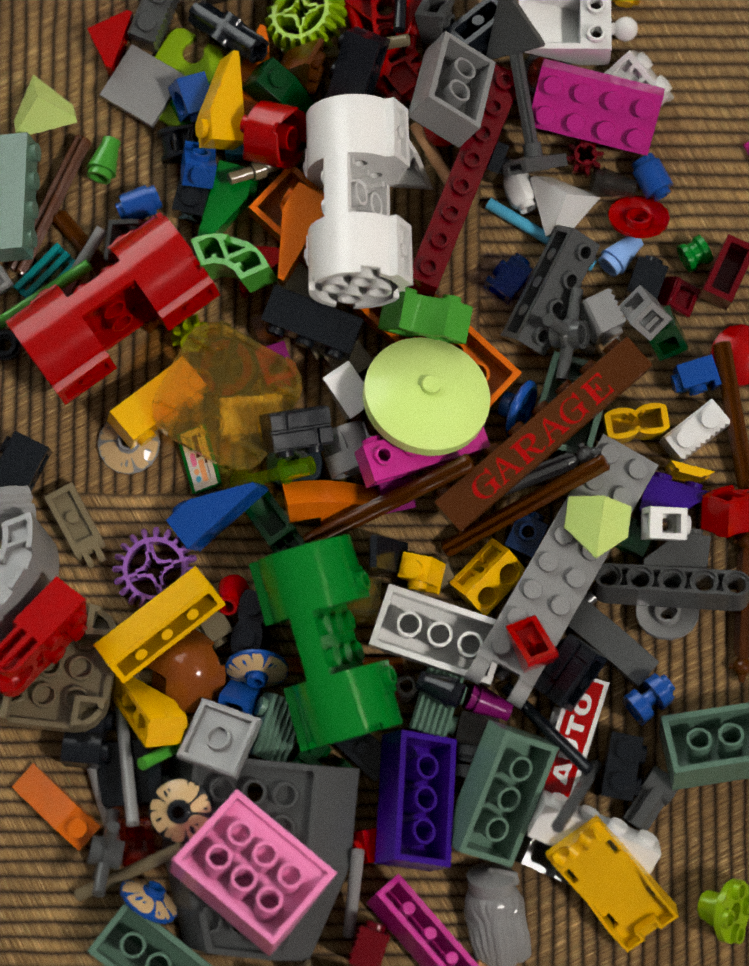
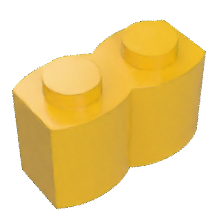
(643, 423)

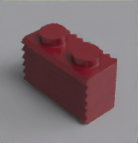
(369, 944)

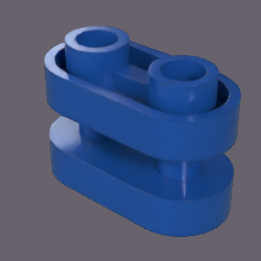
(657, 691)

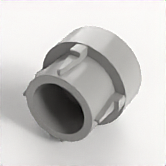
(340, 454)

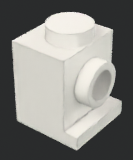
(652, 523)

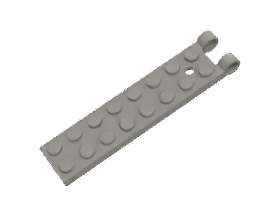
(560, 570)

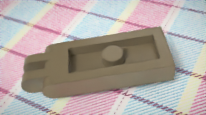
(76, 523)

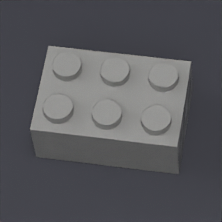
(452, 89)

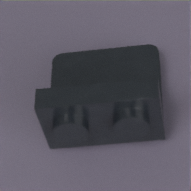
(145, 780)

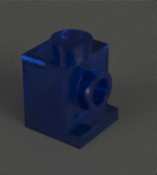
(509, 277)

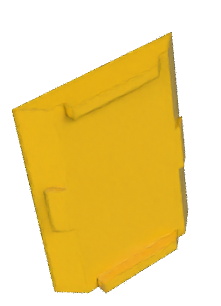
(683, 472)

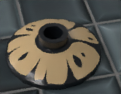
(191, 798)

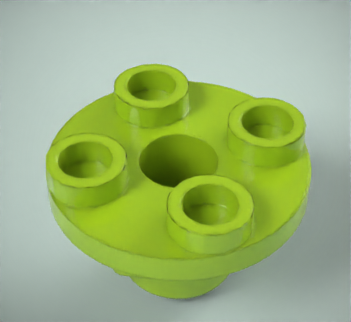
(726, 910)

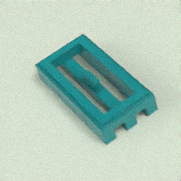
(39, 266)

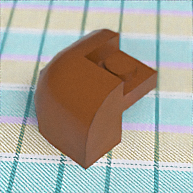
(189, 672)

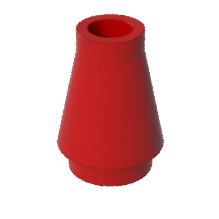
(230, 591)

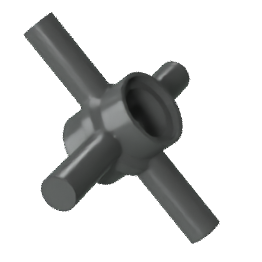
(569, 334)
(106, 852)

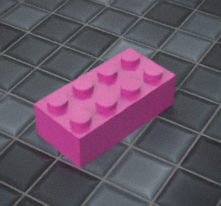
(596, 106)

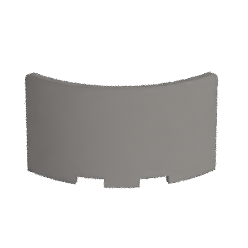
(26, 566)

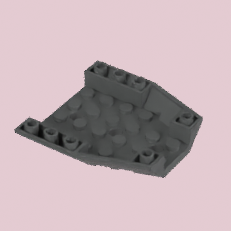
(308, 802)

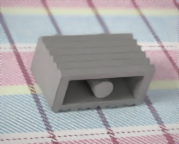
(602, 317)

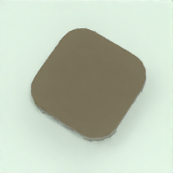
(70, 693)

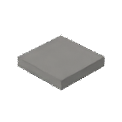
(140, 86)
(219, 738)

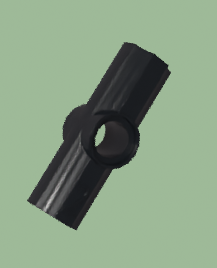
(228, 31)

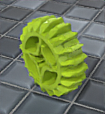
(308, 18)

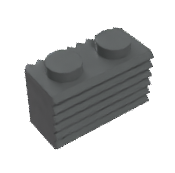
(151, 23)

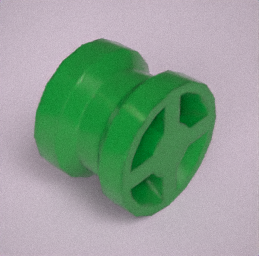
(694, 253)

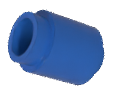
(652, 177)
(139, 203)

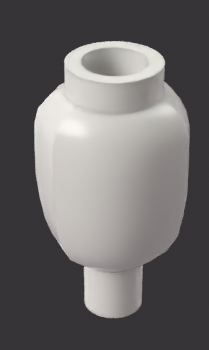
(520, 192)

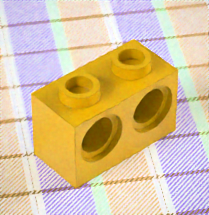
(488, 577)

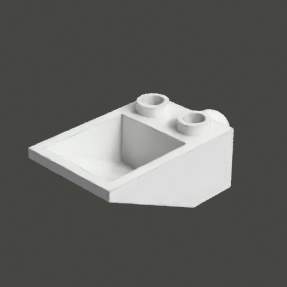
(572, 29)

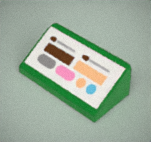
(201, 473)

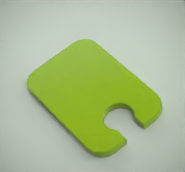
(172, 54)

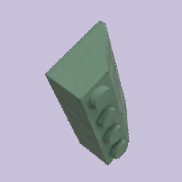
(140, 942)

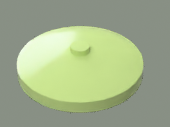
(426, 396)

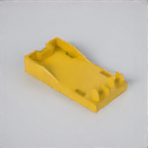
(612, 883)

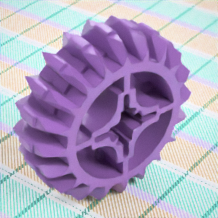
(141, 573)

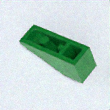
(226, 200)

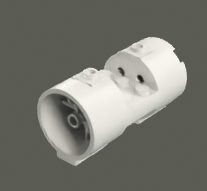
(355, 155)

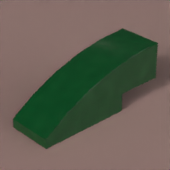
(273, 524)

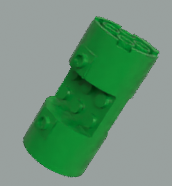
(312, 591)

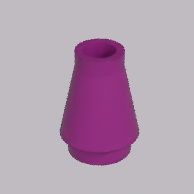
(486, 702)

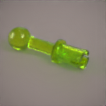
(285, 471)

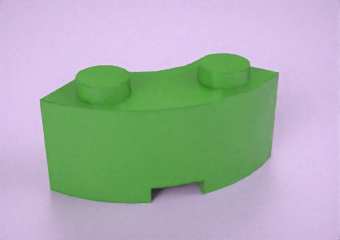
(234, 259)
(427, 316)

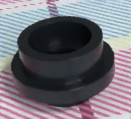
(7, 335)

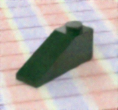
(276, 84)

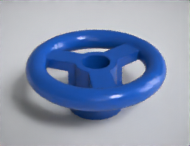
(518, 405)

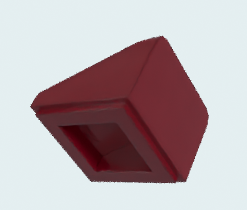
(679, 295)

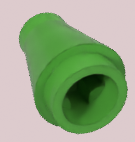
(104, 161)

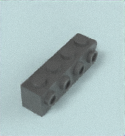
(549, 288)

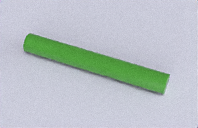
(157, 756)

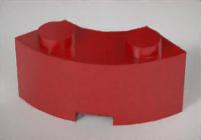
(725, 511)

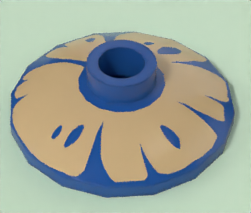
(257, 668)
(148, 900)

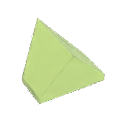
(43, 109)
(597, 522)

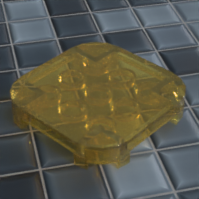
(219, 391)

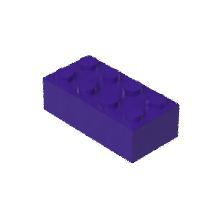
(416, 801)

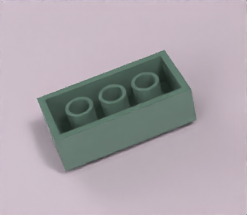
(706, 745)
(501, 793)

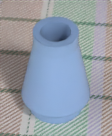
(618, 256)

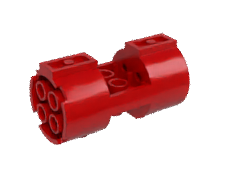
(72, 333)

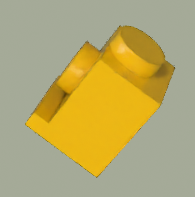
(422, 572)

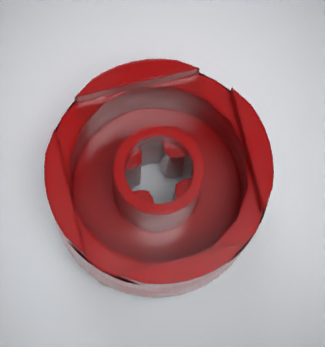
(273, 134)

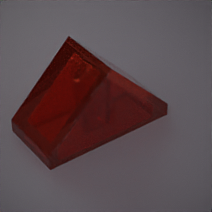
(138, 840)

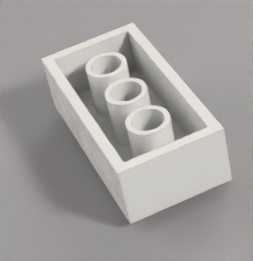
(431, 632)

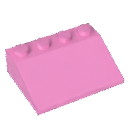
(252, 872)

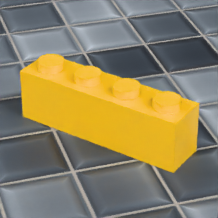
(159, 624)

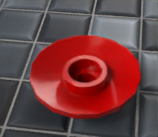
(638, 217)

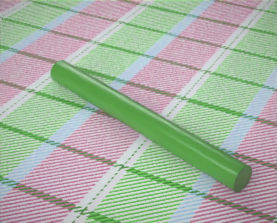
(62, 281)

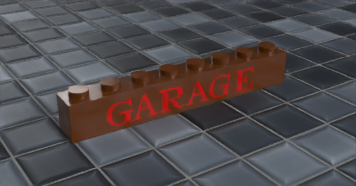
(543, 434)

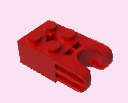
(41, 636)

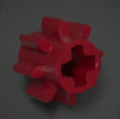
(588, 164)

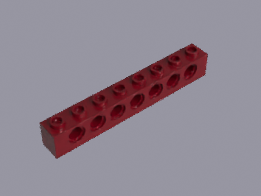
(462, 187)

